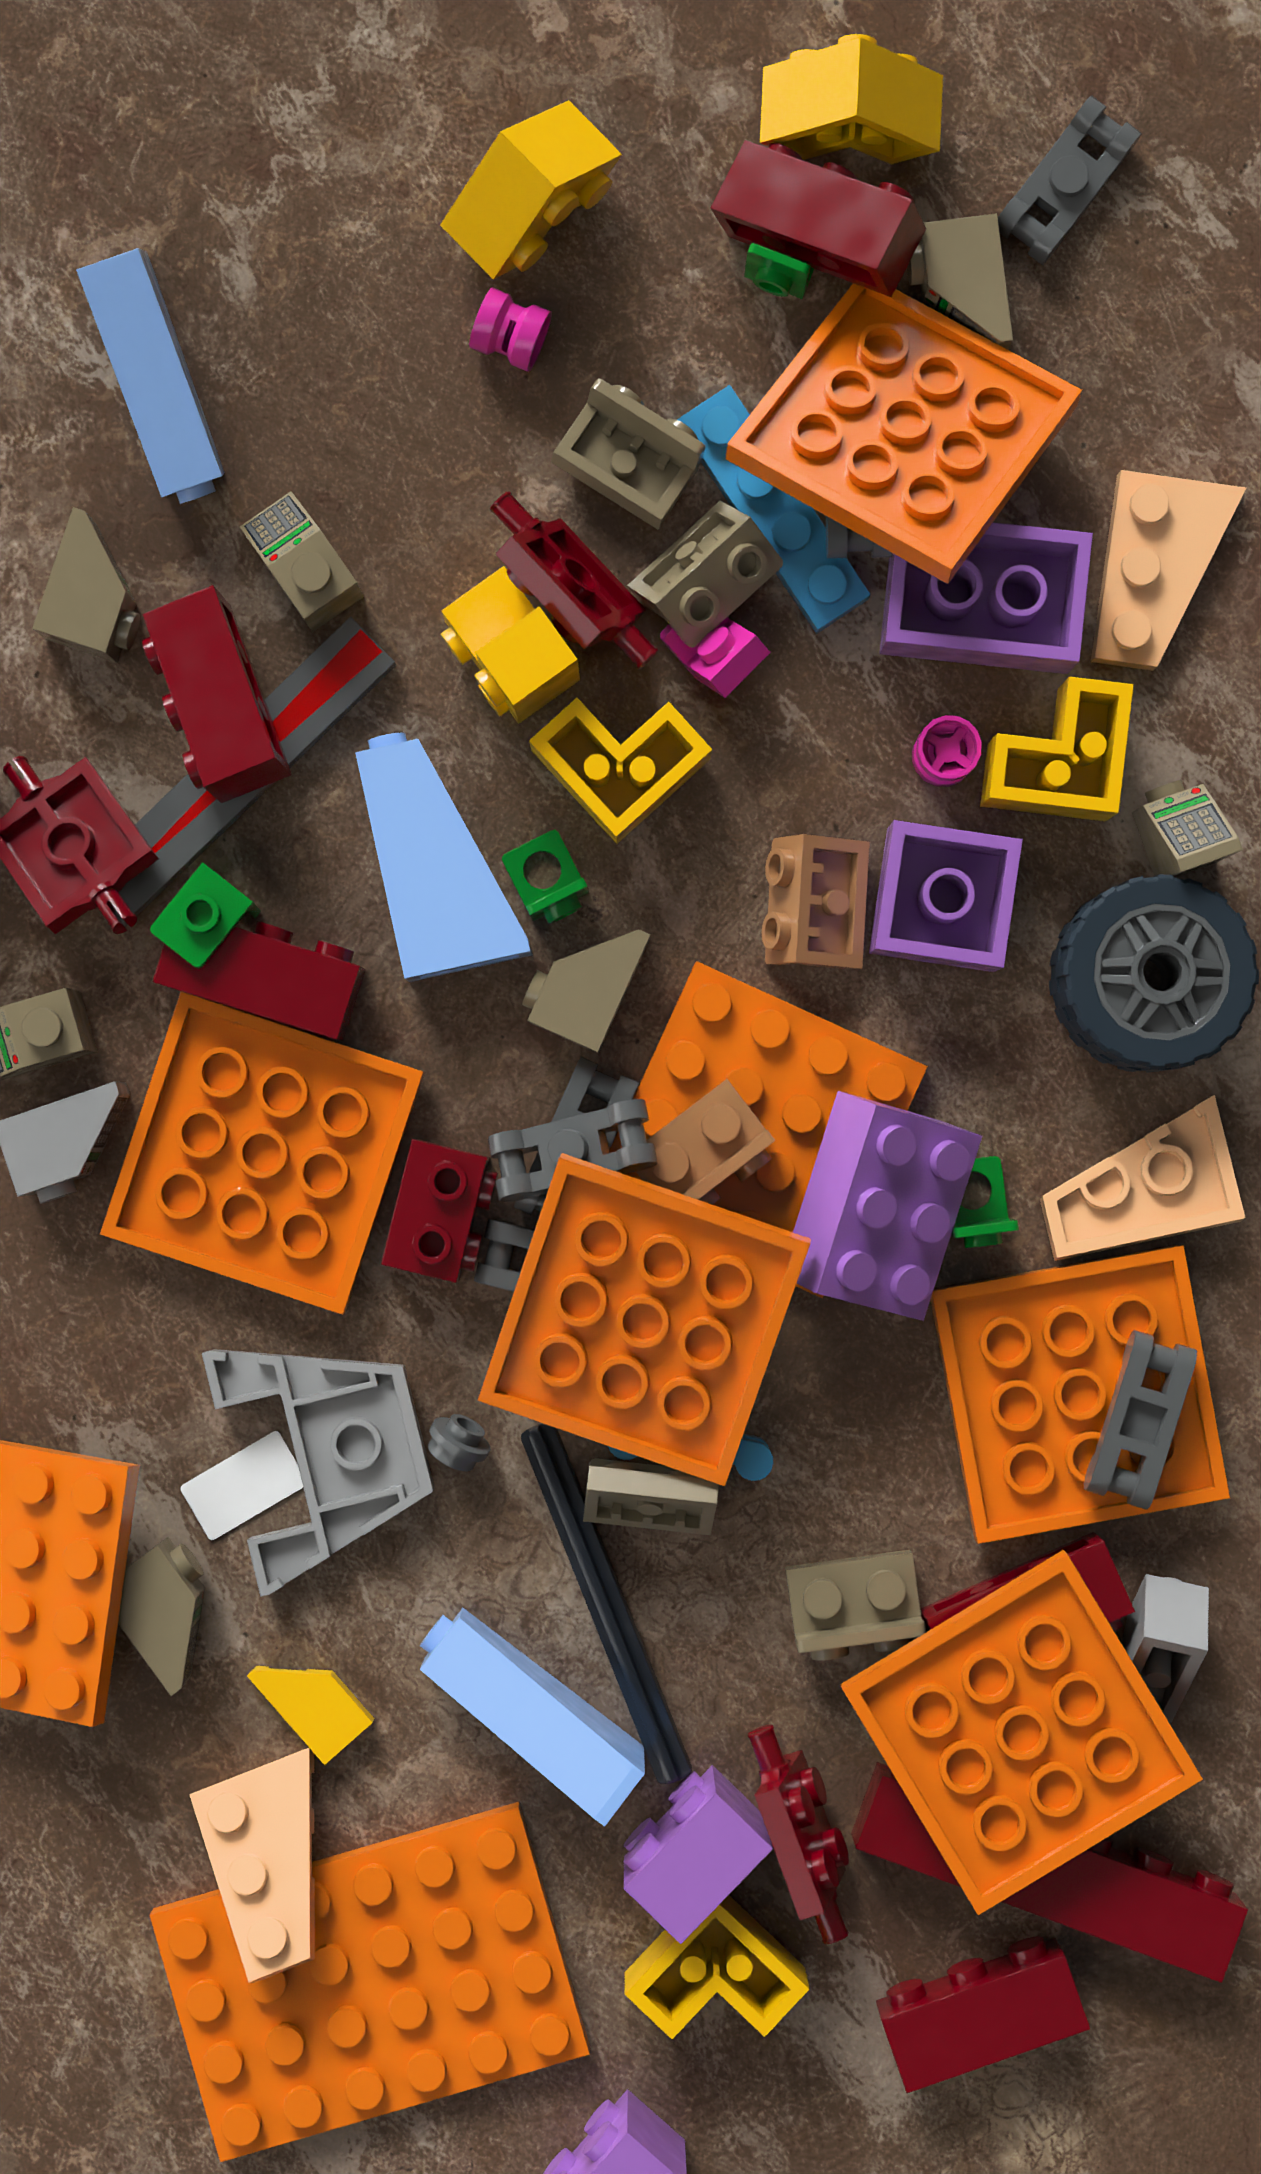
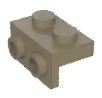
(630, 453)

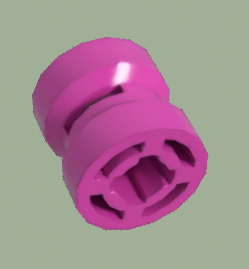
(510, 329)
(954, 742)

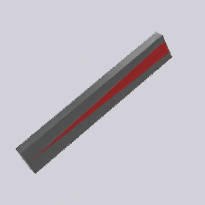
(302, 713)

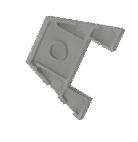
(352, 1445)

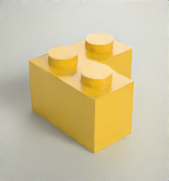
(852, 99)
(529, 184)
(512, 644)
(1076, 770)
(614, 780)
(724, 1956)

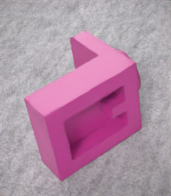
(721, 657)

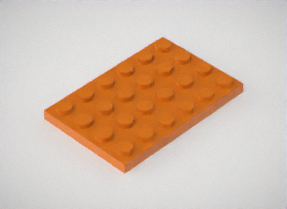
(421, 1986)

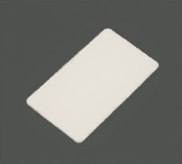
(243, 1485)

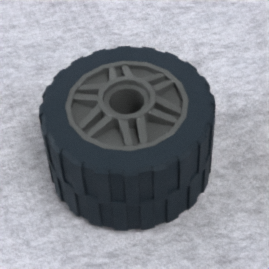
(1202, 963)

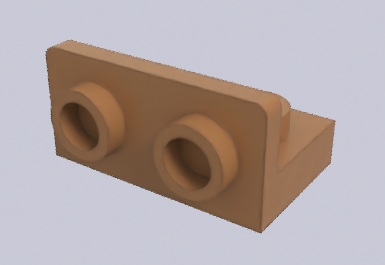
(816, 901)
(708, 1145)

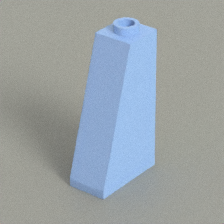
(152, 373)
(435, 879)
(534, 1714)

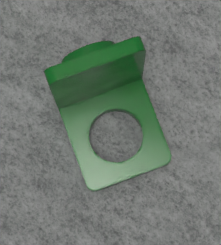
(777, 272)
(557, 900)
(202, 916)
(986, 1224)

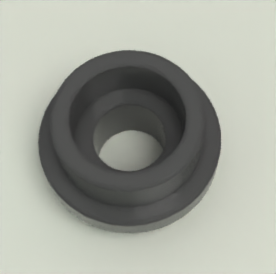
(458, 1442)

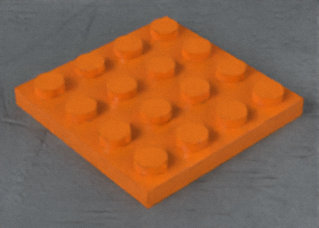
(904, 427)
(783, 1069)
(262, 1153)
(643, 1319)
(1034, 1376)
(61, 1578)
(1021, 1732)

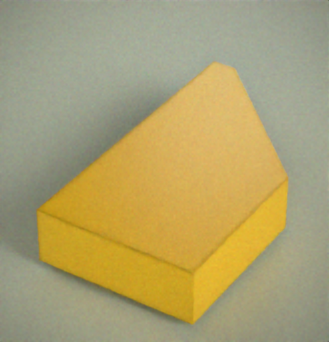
(314, 1706)

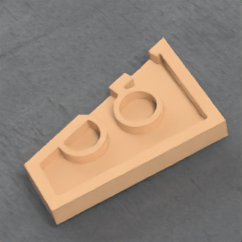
(1154, 561)
(1149, 1191)
(262, 1860)

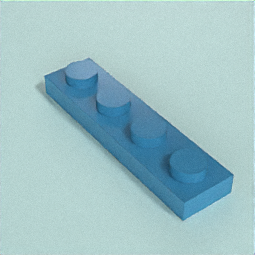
(818, 585)

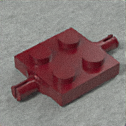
(570, 582)
(71, 845)
(805, 1844)

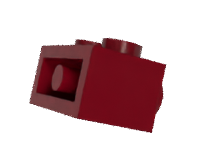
(438, 1211)

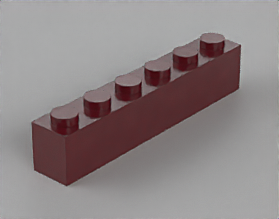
(1098, 1892)

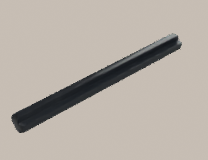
(606, 1604)

